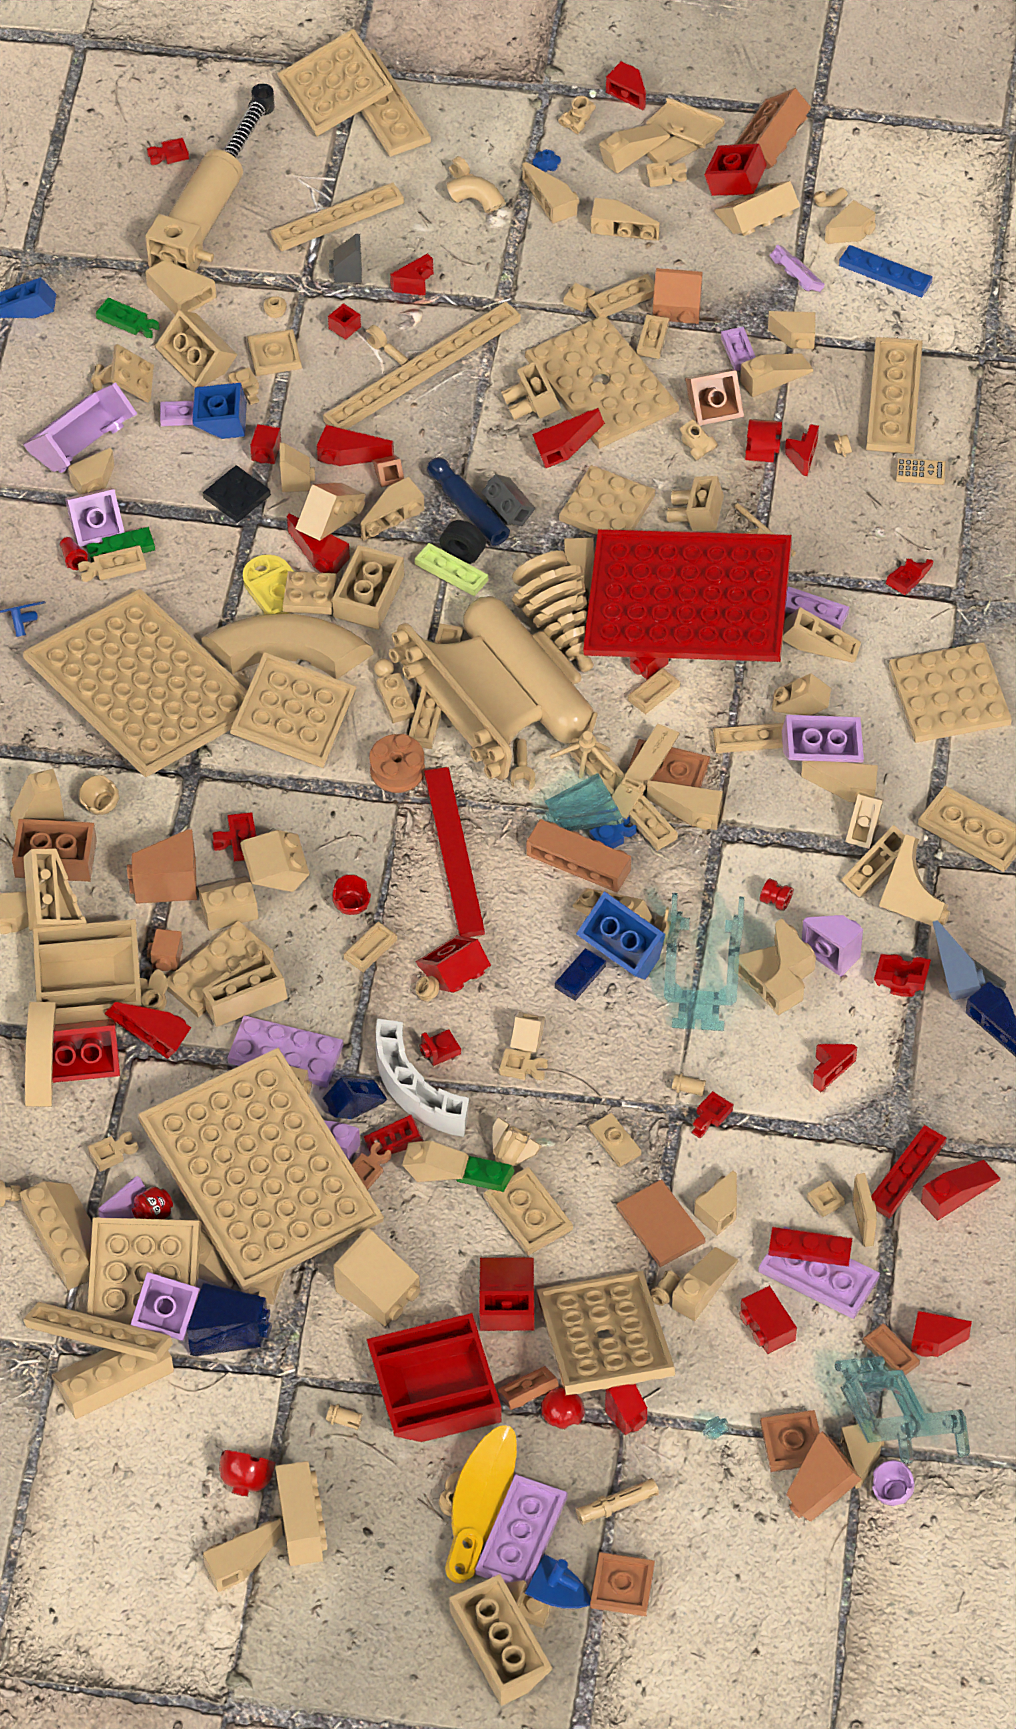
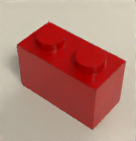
(768, 1320)

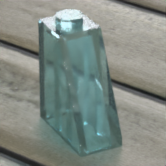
(584, 806)

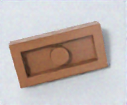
(528, 1387)

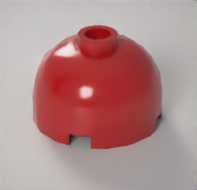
(245, 1472)

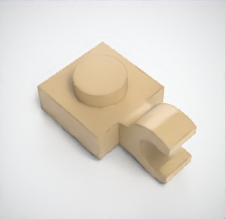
(662, 173)
(248, 382)

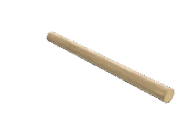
(755, 521)

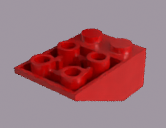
(506, 1294)

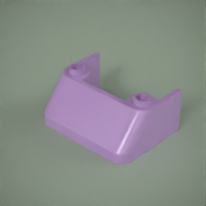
(80, 427)

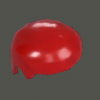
(351, 894)
(562, 1409)

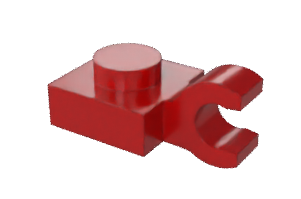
(711, 1111)

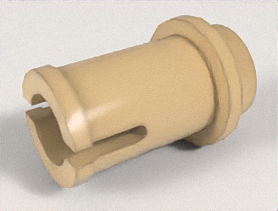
(688, 1084)
(661, 1293)
(344, 1417)

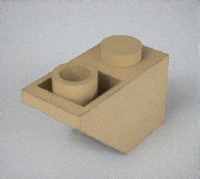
(802, 697)
(718, 1205)

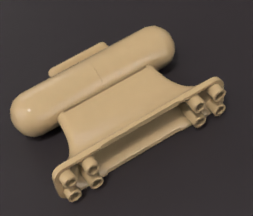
(496, 682)

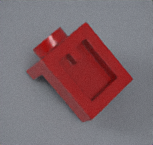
(439, 1047)

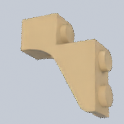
(793, 959)

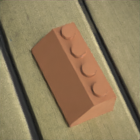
(775, 124)

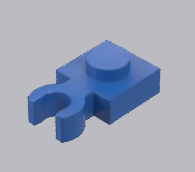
(613, 835)

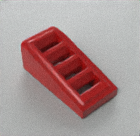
(390, 1130)

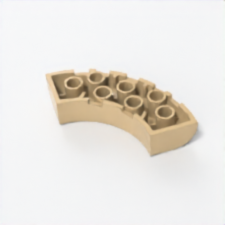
(289, 638)

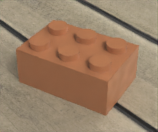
(73, 842)

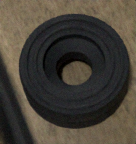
(463, 541)

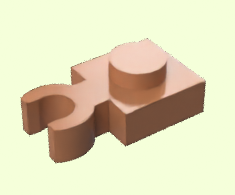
(369, 1167)

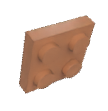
(789, 1438)
(622, 1584)

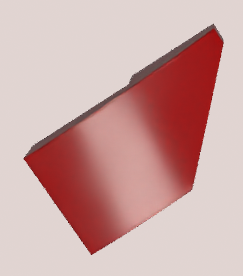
(909, 575)

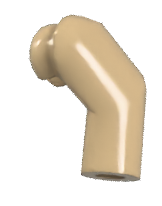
(830, 200)

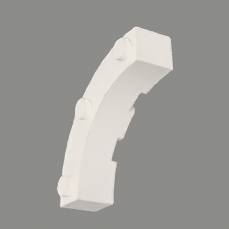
(407, 1086)

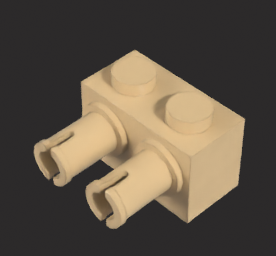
(538, 392)
(702, 504)

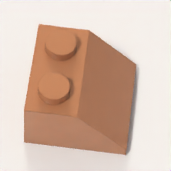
(678, 295)
(715, 396)

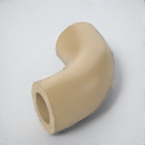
(478, 189)

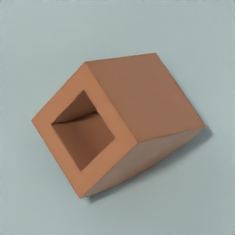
(388, 470)

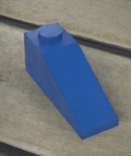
(27, 300)

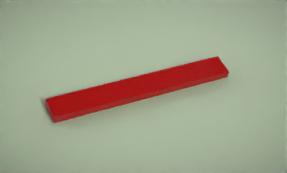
(454, 852)

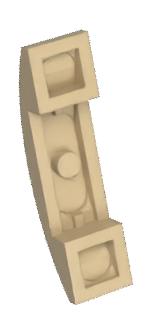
(39, 1054)

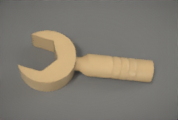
(459, 168)
(379, 340)
(522, 770)

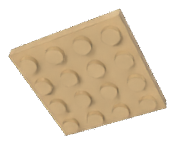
(335, 82)
(949, 692)
(293, 710)
(129, 1249)

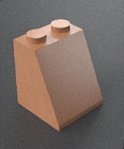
(164, 870)

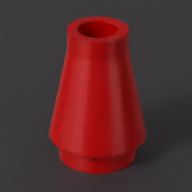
(72, 553)

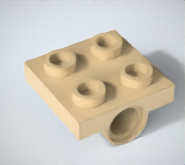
(309, 592)

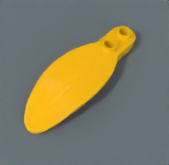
(479, 1498)

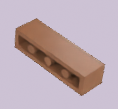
(578, 855)

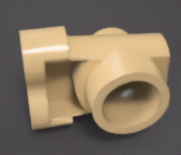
(578, 115)
(700, 443)

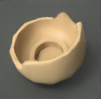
(99, 795)

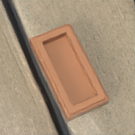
(895, 1353)

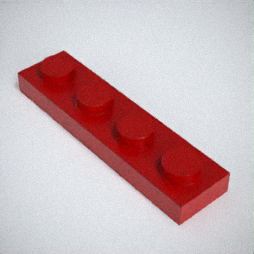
(907, 1170)

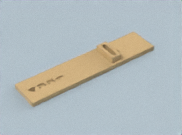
(644, 768)

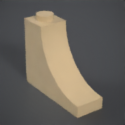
(906, 891)

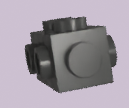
(508, 500)

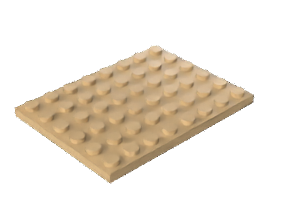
(140, 681)
(260, 1169)

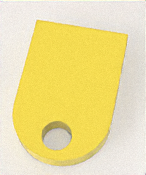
(269, 585)

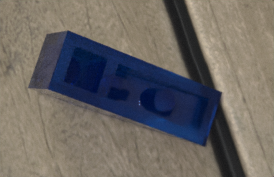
(994, 1013)

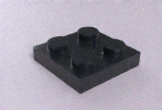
(236, 493)

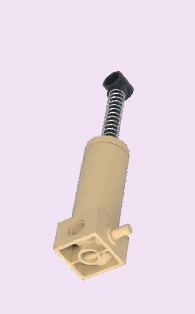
(182, 232)

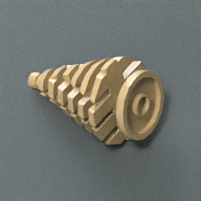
(555, 601)

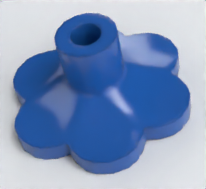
(546, 160)

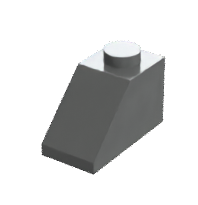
(347, 261)

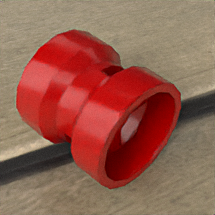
(776, 894)

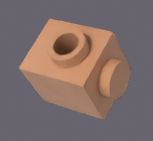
(166, 950)

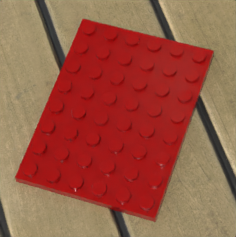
(688, 595)

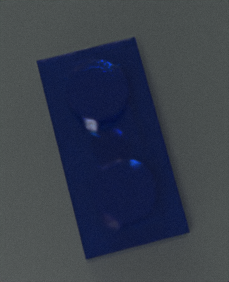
(580, 974)

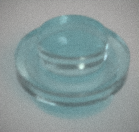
(715, 1427)

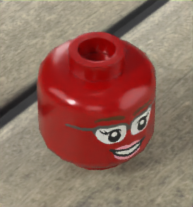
(152, 1204)

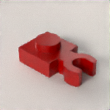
(171, 151)

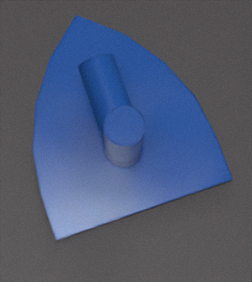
(20, 618)
(557, 1585)

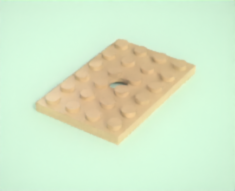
(626, 403)
(611, 1303)

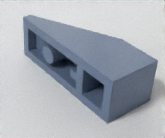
(960, 970)

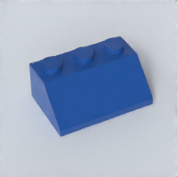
(623, 936)

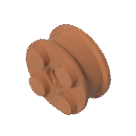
(397, 763)

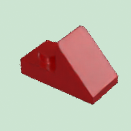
(412, 276)
(802, 452)
(834, 1061)

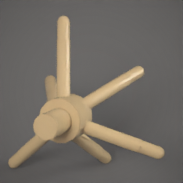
(587, 743)

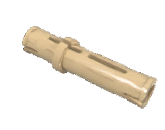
(607, 1505)

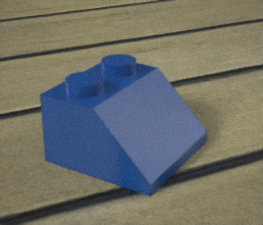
(220, 410)

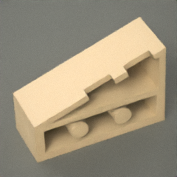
(48, 891)
(246, 989)

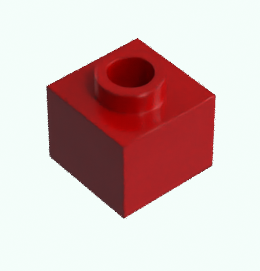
(344, 321)

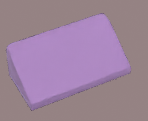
(122, 1202)

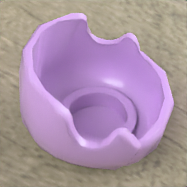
(893, 1483)

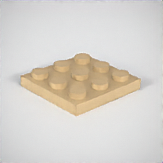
(606, 502)

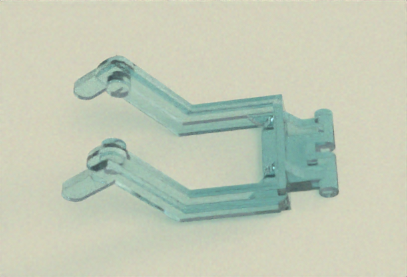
(701, 1004)
(870, 1376)

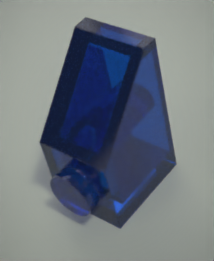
(353, 1097)

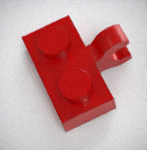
(240, 828)

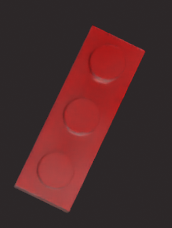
(810, 1246)

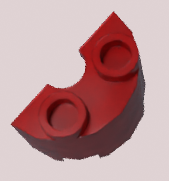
(762, 440)
(902, 976)

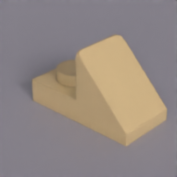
(864, 820)
(532, 1609)

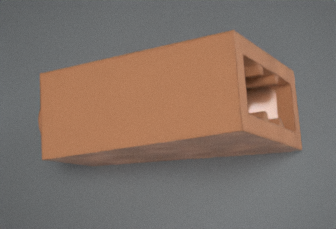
(821, 1479)

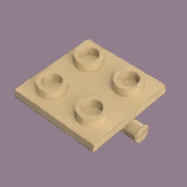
(127, 371)

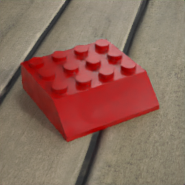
(435, 1379)

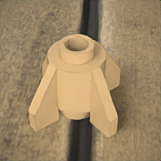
(512, 1145)

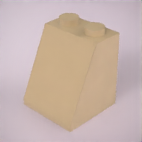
(375, 1278)

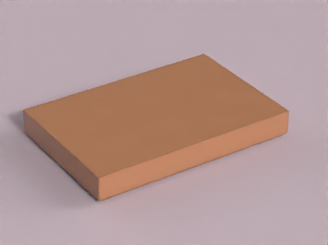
(679, 767)
(660, 1223)

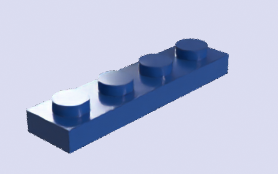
(885, 271)

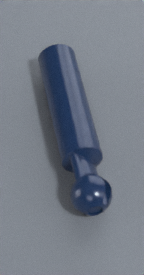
(468, 501)

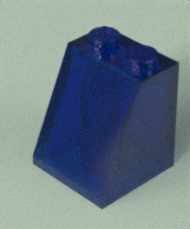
(227, 1321)

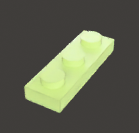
(451, 569)

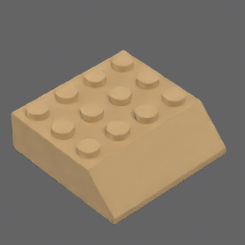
(87, 968)

